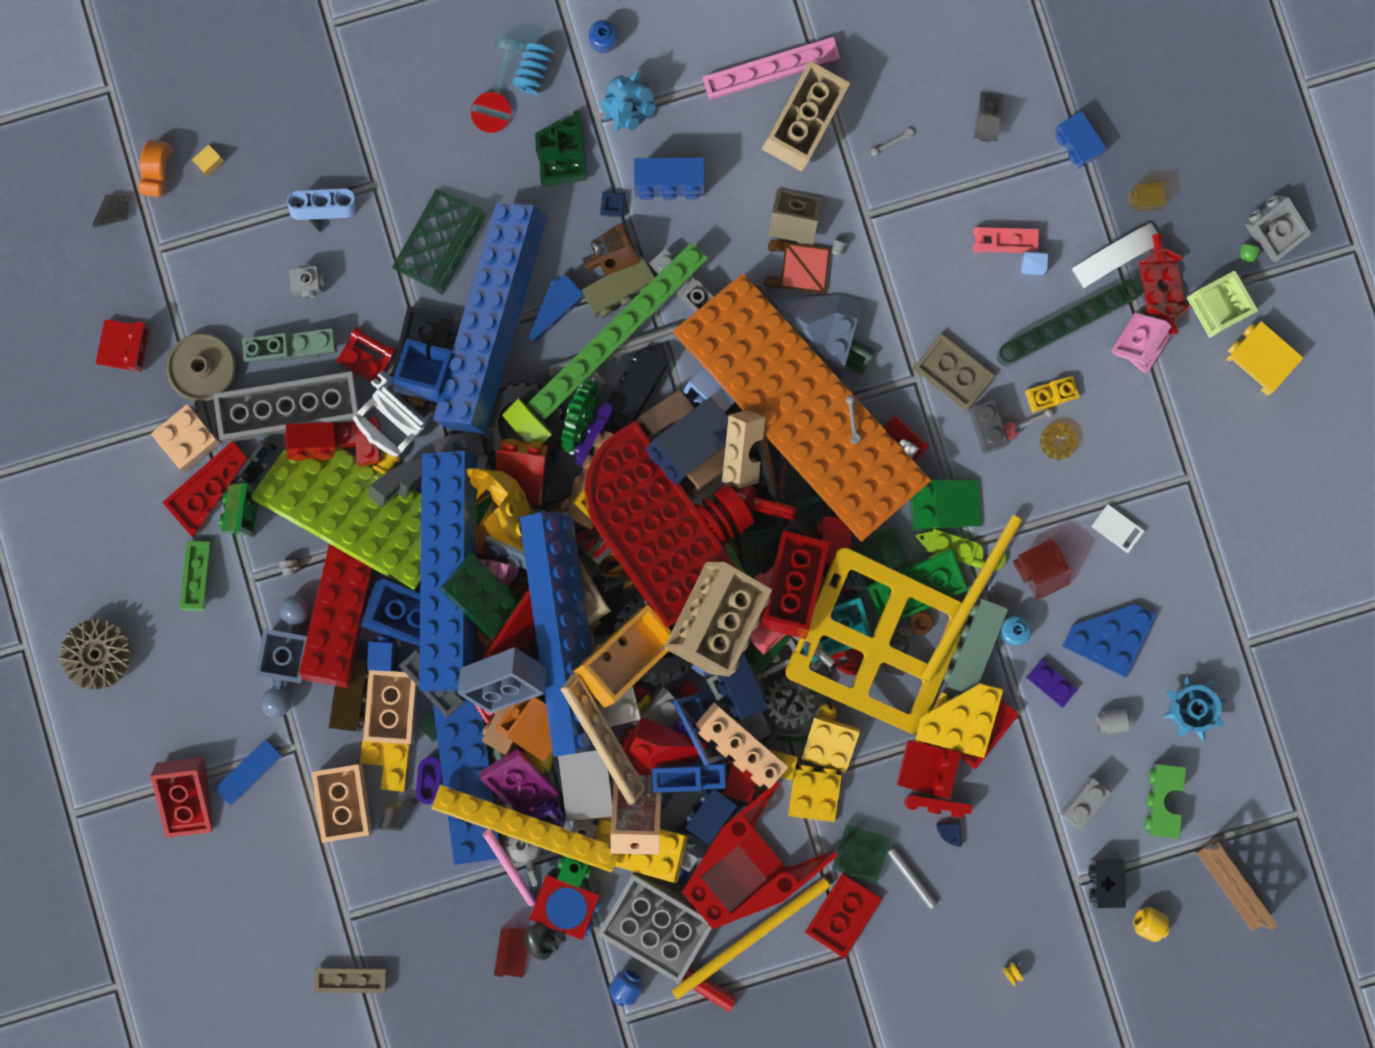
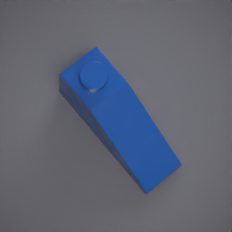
(558, 302)

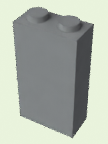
(585, 786)

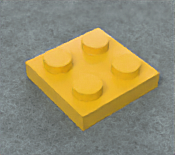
(830, 744)

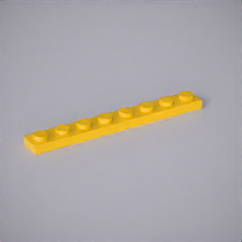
(524, 828)

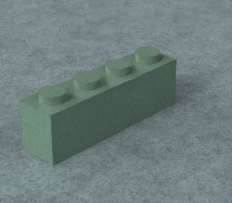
(976, 646)

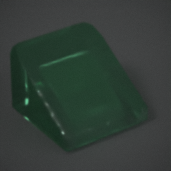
(429, 727)

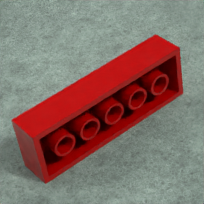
(336, 620)

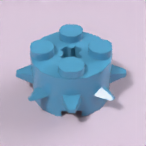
(628, 101)
(1205, 717)

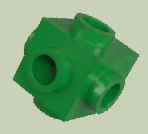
(573, 877)

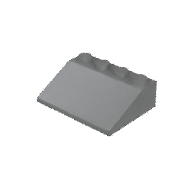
(656, 926)

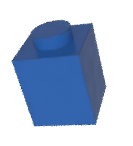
(381, 654)

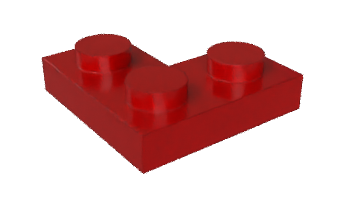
(349, 435)

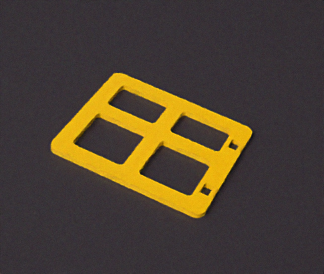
(875, 648)

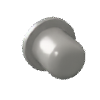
(838, 247)

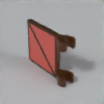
(802, 267)

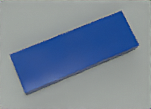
(248, 772)

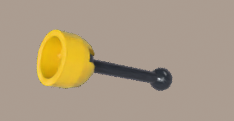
(828, 710)

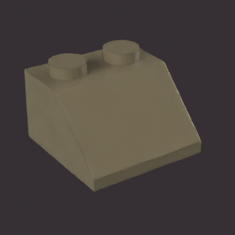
(795, 216)

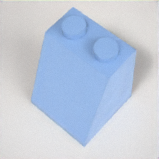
(704, 386)

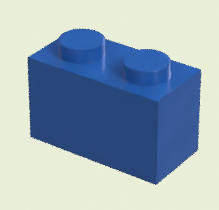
(1079, 139)

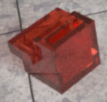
(1043, 569)

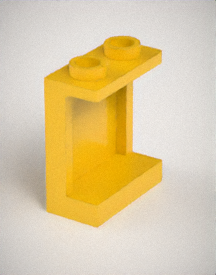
(1264, 356)

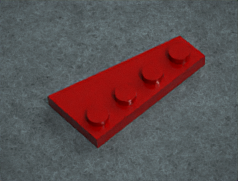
(203, 491)

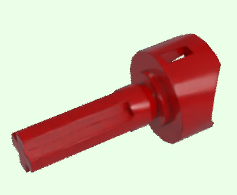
(749, 497)

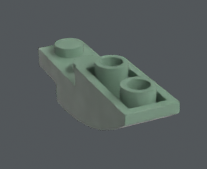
(289, 346)

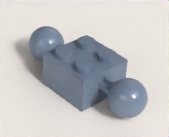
(282, 655)

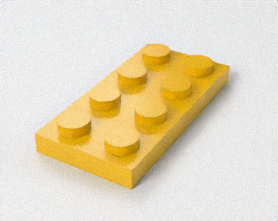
(661, 866)

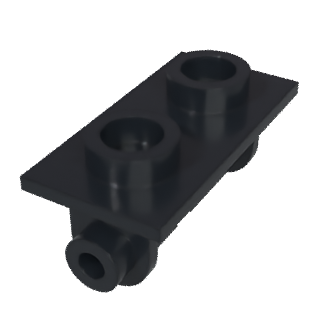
(259, 461)

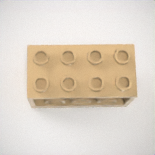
(718, 618)

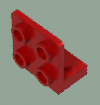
(123, 345)
(928, 769)

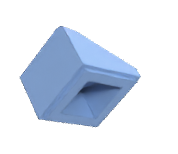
(1034, 263)

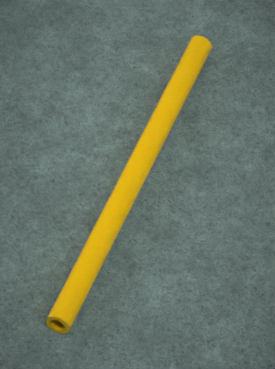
(971, 598)
(750, 938)

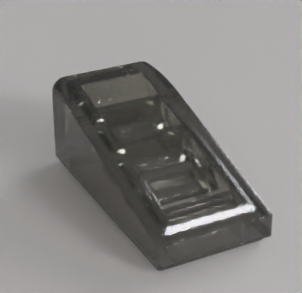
(901, 631)

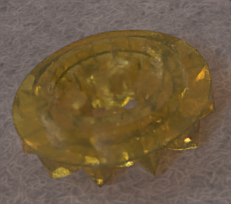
(1059, 430)

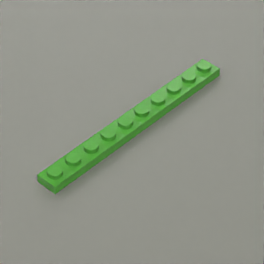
(617, 331)

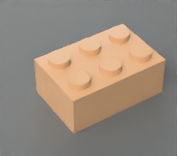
(390, 708)
(342, 803)

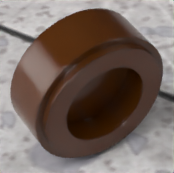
(921, 623)

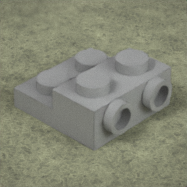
(1277, 227)

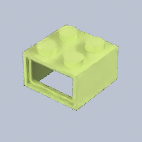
(1222, 304)

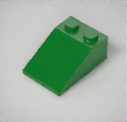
(946, 505)
(239, 511)

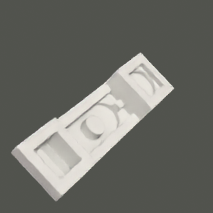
(1115, 255)

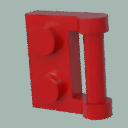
(362, 362)

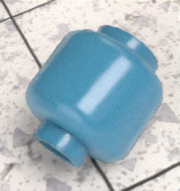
(1012, 638)

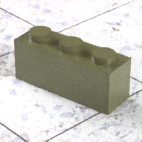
(617, 288)

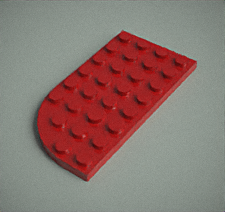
(648, 523)

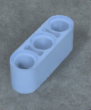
(311, 198)

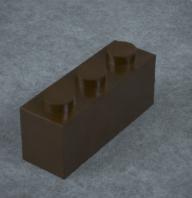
(349, 702)

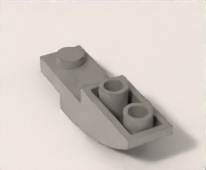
(692, 292)

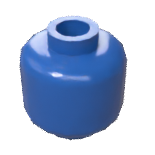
(596, 36)
(626, 987)

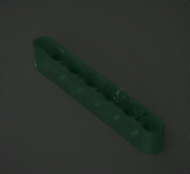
(1079, 317)

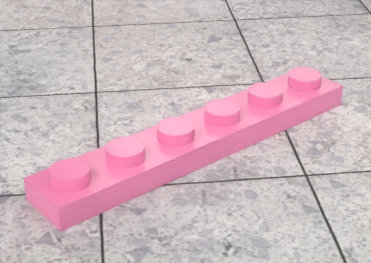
(770, 68)

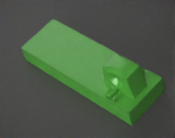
(195, 576)

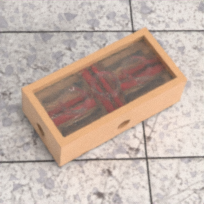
(636, 825)

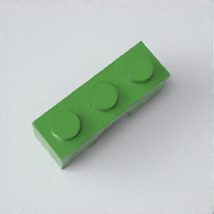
(1159, 820)

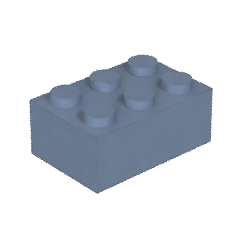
(502, 680)

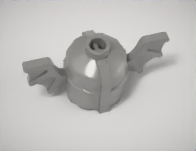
(526, 855)

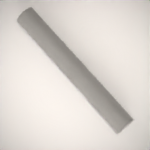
(912, 878)

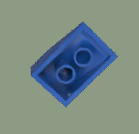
(393, 612)

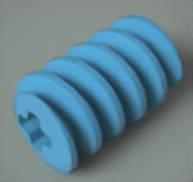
(531, 67)

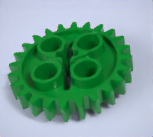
(579, 415)

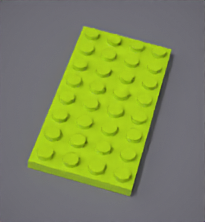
(335, 506)

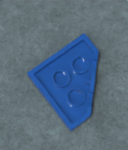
(1111, 638)

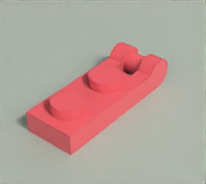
(1006, 240)

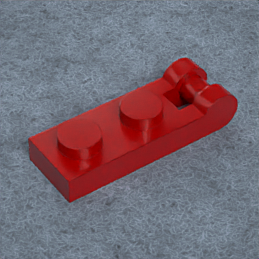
(936, 806)

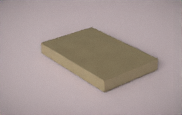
(953, 372)

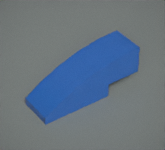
(689, 777)

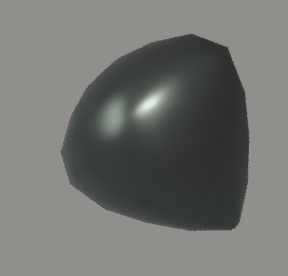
(542, 940)

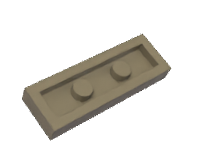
(350, 980)

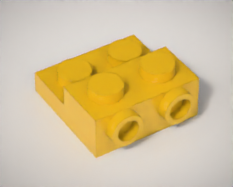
(814, 794)

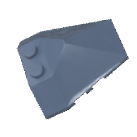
(824, 324)

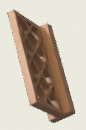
(1235, 886)

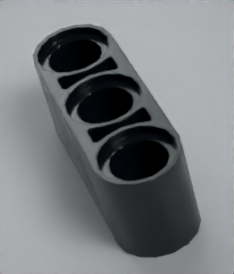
(611, 587)

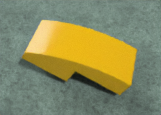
(1052, 394)

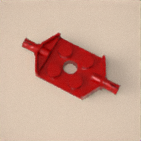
(1163, 267)

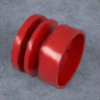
(725, 513)

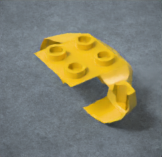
(504, 521)

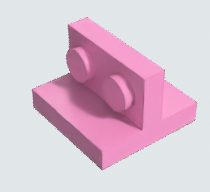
(1142, 341)

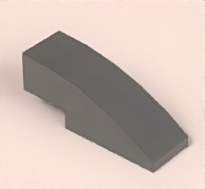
(398, 480)

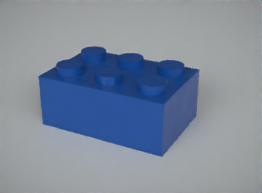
(668, 178)

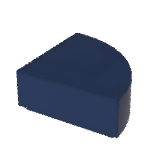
(950, 833)

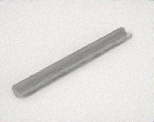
(628, 346)

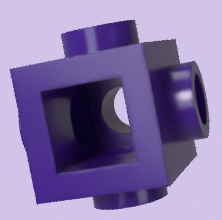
(550, 812)

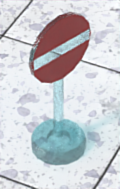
(491, 110)

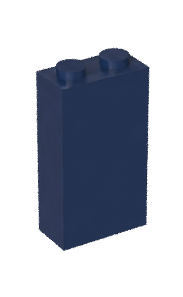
(690, 441)

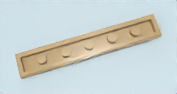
(603, 738)

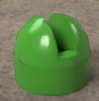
(1249, 253)

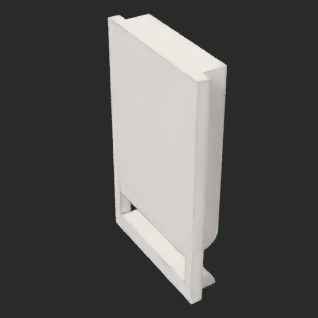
(1116, 527)

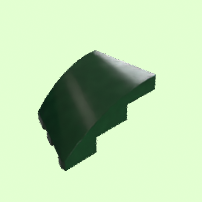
(562, 152)

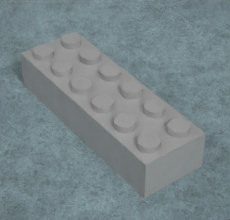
(268, 408)

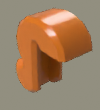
(153, 167)

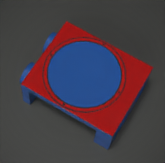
(565, 907)

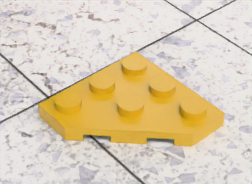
(962, 721)

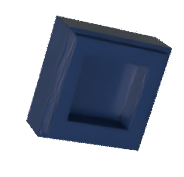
(612, 204)

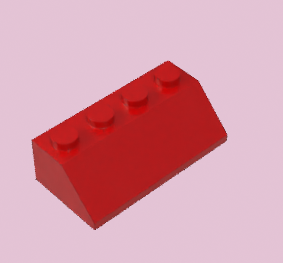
(517, 631)

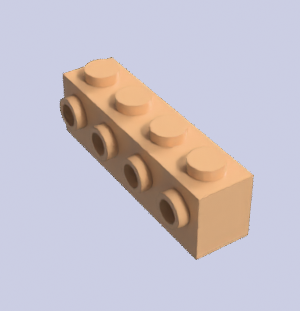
(741, 745)

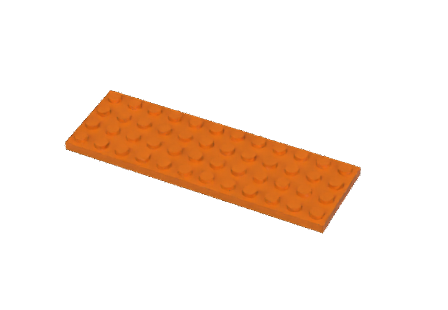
(804, 406)

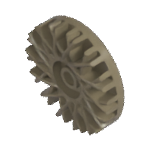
(189, 355)
(79, 650)

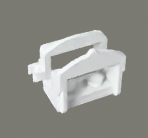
(395, 409)

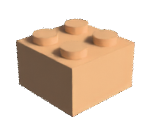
(186, 438)

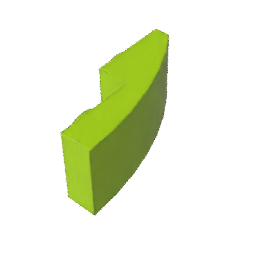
(526, 423)

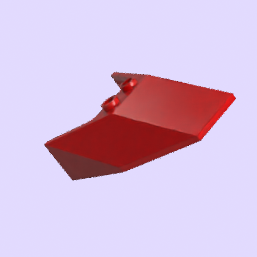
(742, 871)

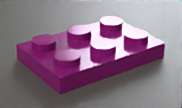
(518, 782)

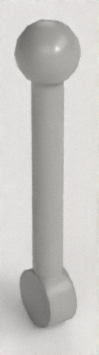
(907, 134)
(855, 438)

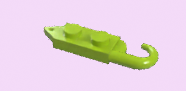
(964, 550)

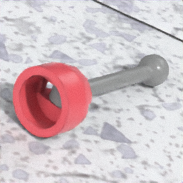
(1012, 429)

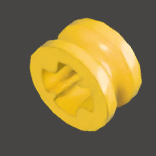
(1012, 974)

